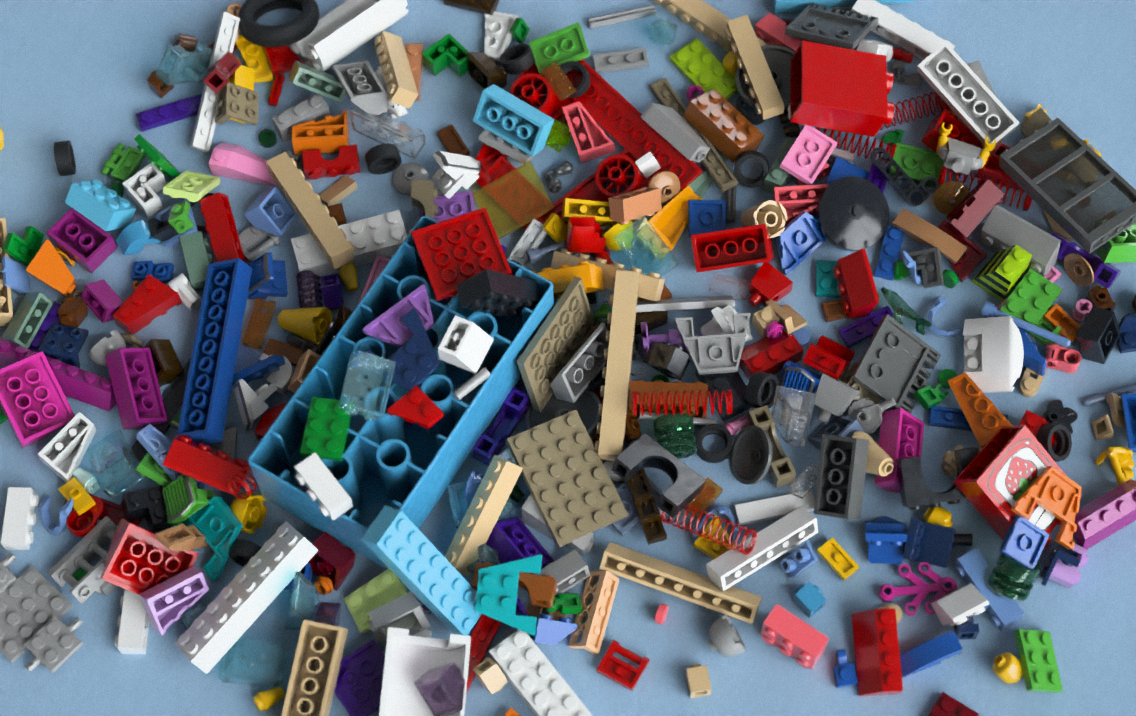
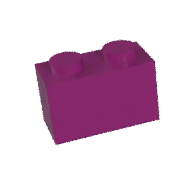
(101, 300)

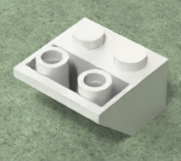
(464, 345)
(958, 604)

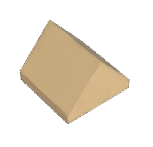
(1103, 428)

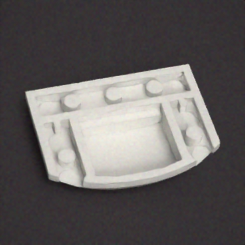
(993, 353)

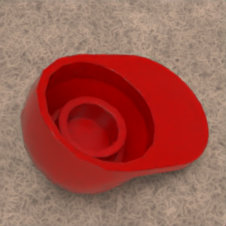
(83, 524)

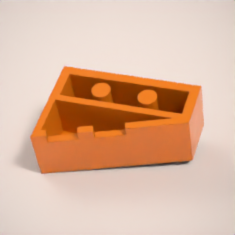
(323, 134)

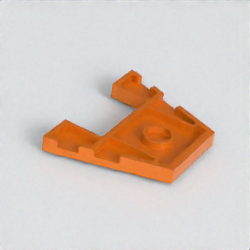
(1057, 496)

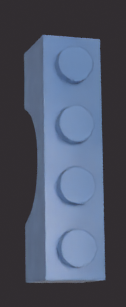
(1002, 610)

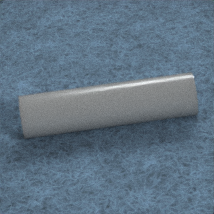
(471, 384)

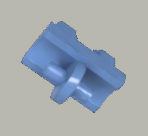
(799, 560)

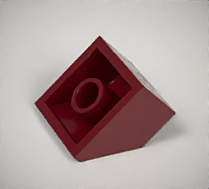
(332, 559)

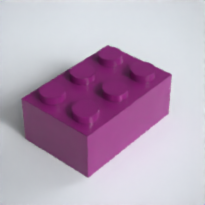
(82, 240)

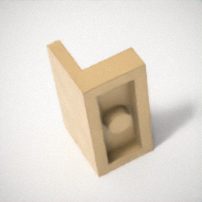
(788, 317)

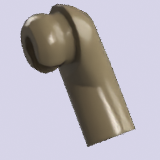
(132, 340)

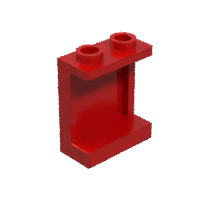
(829, 357)

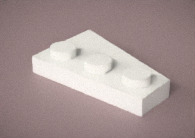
(497, 34)

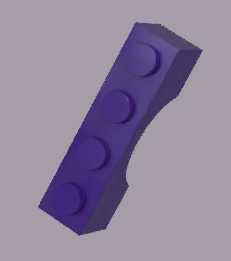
(1103, 272)
(494, 439)

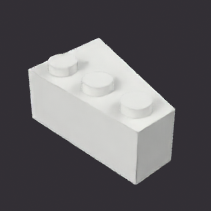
(68, 447)

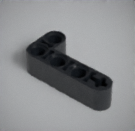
(900, 174)

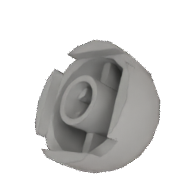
(105, 347)
(725, 638)

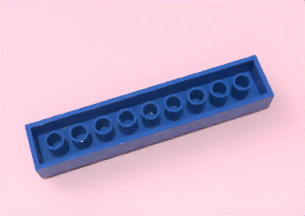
(215, 351)

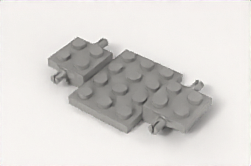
(32, 618)

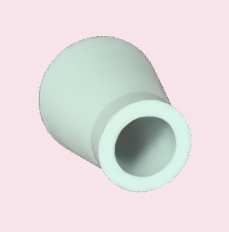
(86, 480)

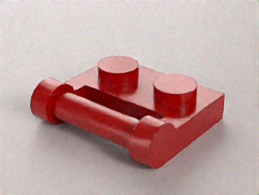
(619, 670)

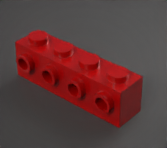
(221, 228)

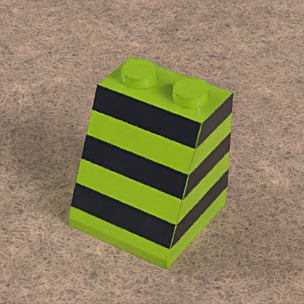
(1003, 272)

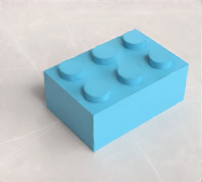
(100, 204)

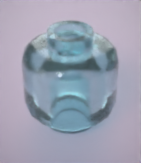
(191, 614)

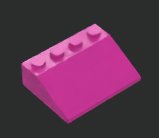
(33, 400)

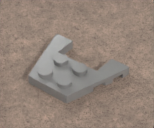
(715, 352)

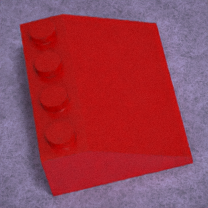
(140, 560)

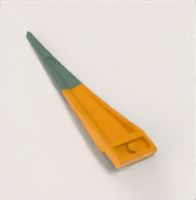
(674, 215)

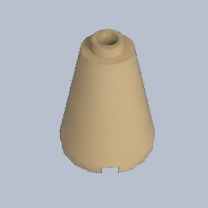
(766, 212)
(877, 459)

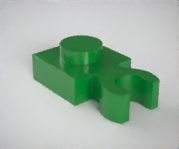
(930, 397)
(567, 604)

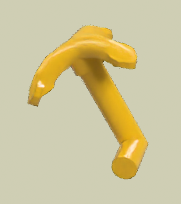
(1112, 454)

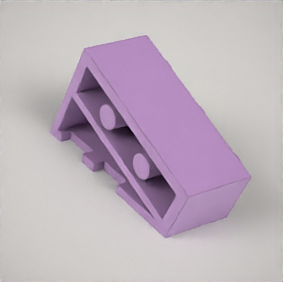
(172, 597)

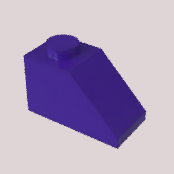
(332, 291)

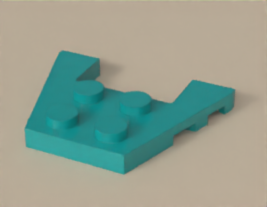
(221, 531)
(498, 592)

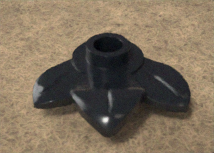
(1059, 415)

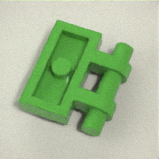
(127, 165)

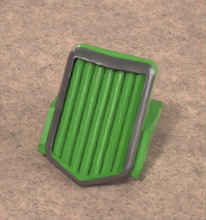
(184, 498)

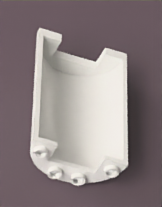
(346, 30)
(408, 660)

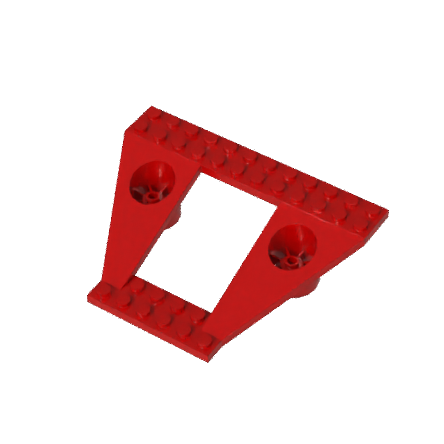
(616, 118)

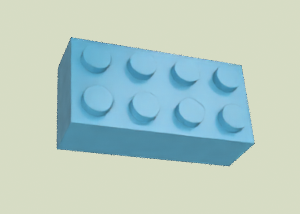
(513, 120)

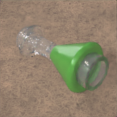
(601, 314)

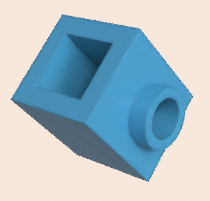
(809, 598)

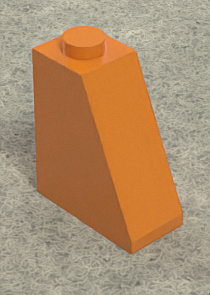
(51, 270)

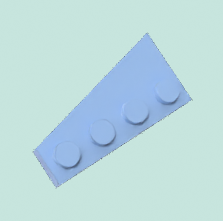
(158, 447)

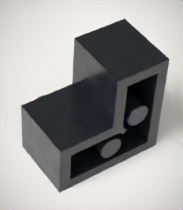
(667, 359)
(148, 505)

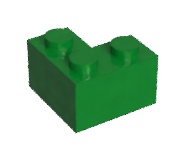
(444, 54)

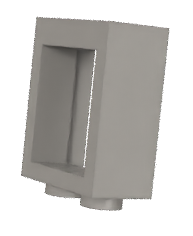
(394, 610)

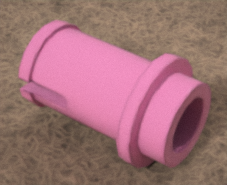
(737, 425)

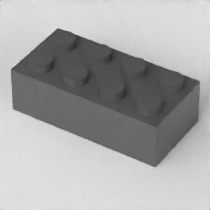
(841, 476)

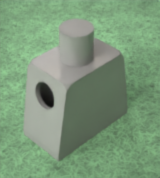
(833, 397)

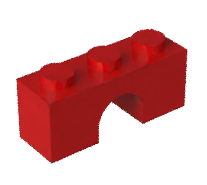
(346, 163)

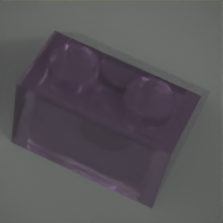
(442, 689)

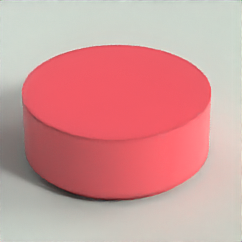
(661, 613)

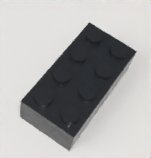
(498, 293)

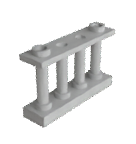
(79, 557)

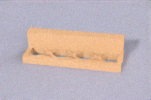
(597, 611)

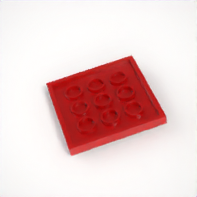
(459, 250)

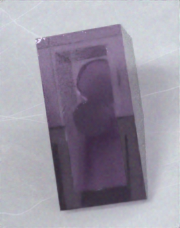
(328, 613)

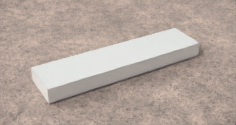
(772, 508)

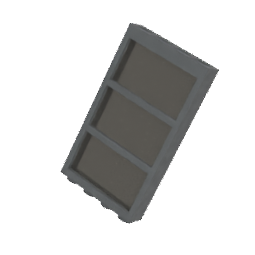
(1072, 184)

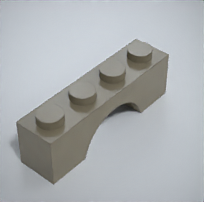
(423, 197)
(781, 467)

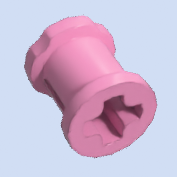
(1081, 309)

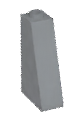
(676, 131)
(532, 517)

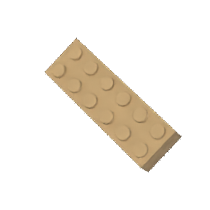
(314, 670)

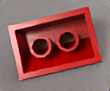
(856, 284)
(770, 354)

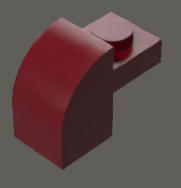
(220, 71)

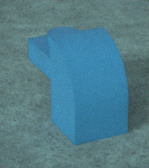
(135, 237)

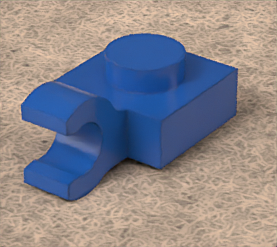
(844, 673)

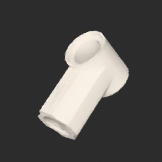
(186, 292)

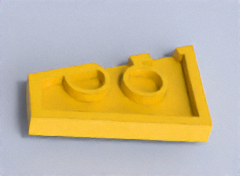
(255, 59)

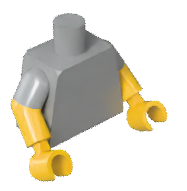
(960, 155)

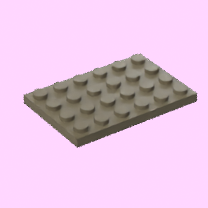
(556, 343)
(566, 478)

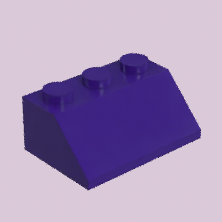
(516, 542)

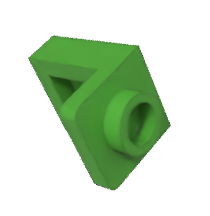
(179, 217)
(1045, 325)

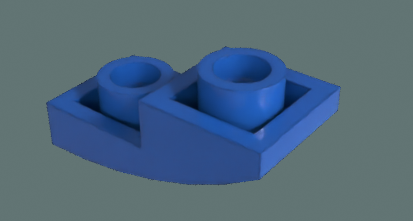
(162, 271)

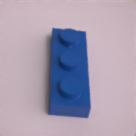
(889, 253)
(258, 370)

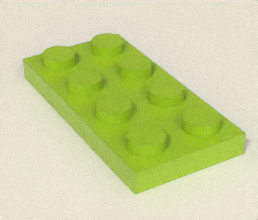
(703, 69)

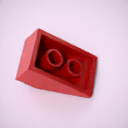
(959, 131)

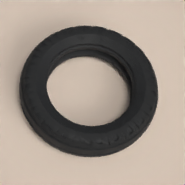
(280, 34)

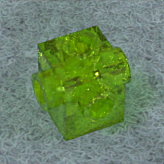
(558, 136)

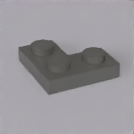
(930, 264)

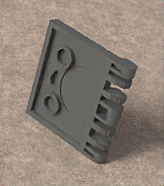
(831, 27)
(894, 364)

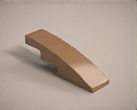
(929, 235)
(182, 538)

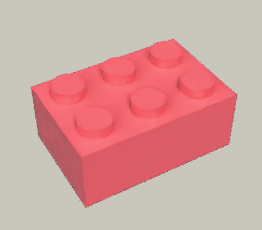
(793, 637)

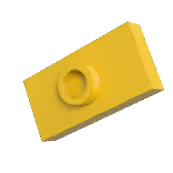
(81, 499)

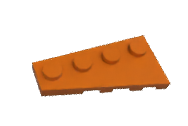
(977, 408)

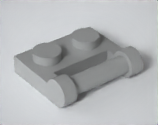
(251, 238)

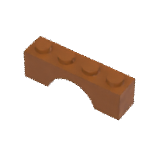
(540, 588)

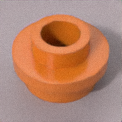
(323, 585)

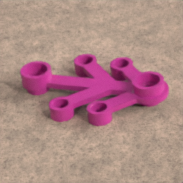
(921, 588)

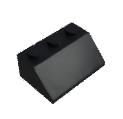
(727, 381)

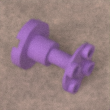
(672, 337)

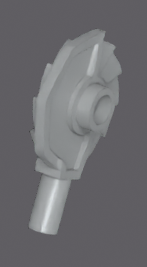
(868, 413)

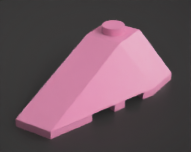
(240, 164)

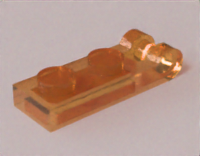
(259, 324)

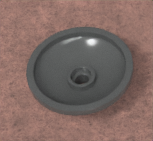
(751, 455)

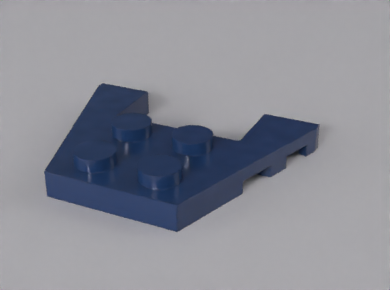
(416, 357)

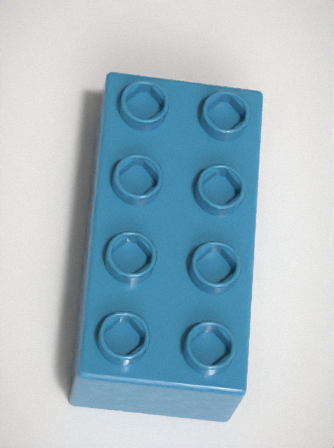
(389, 457)

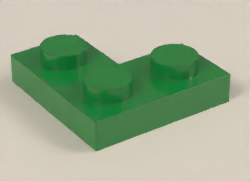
(25, 248)

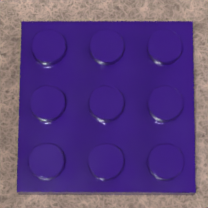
(361, 680)

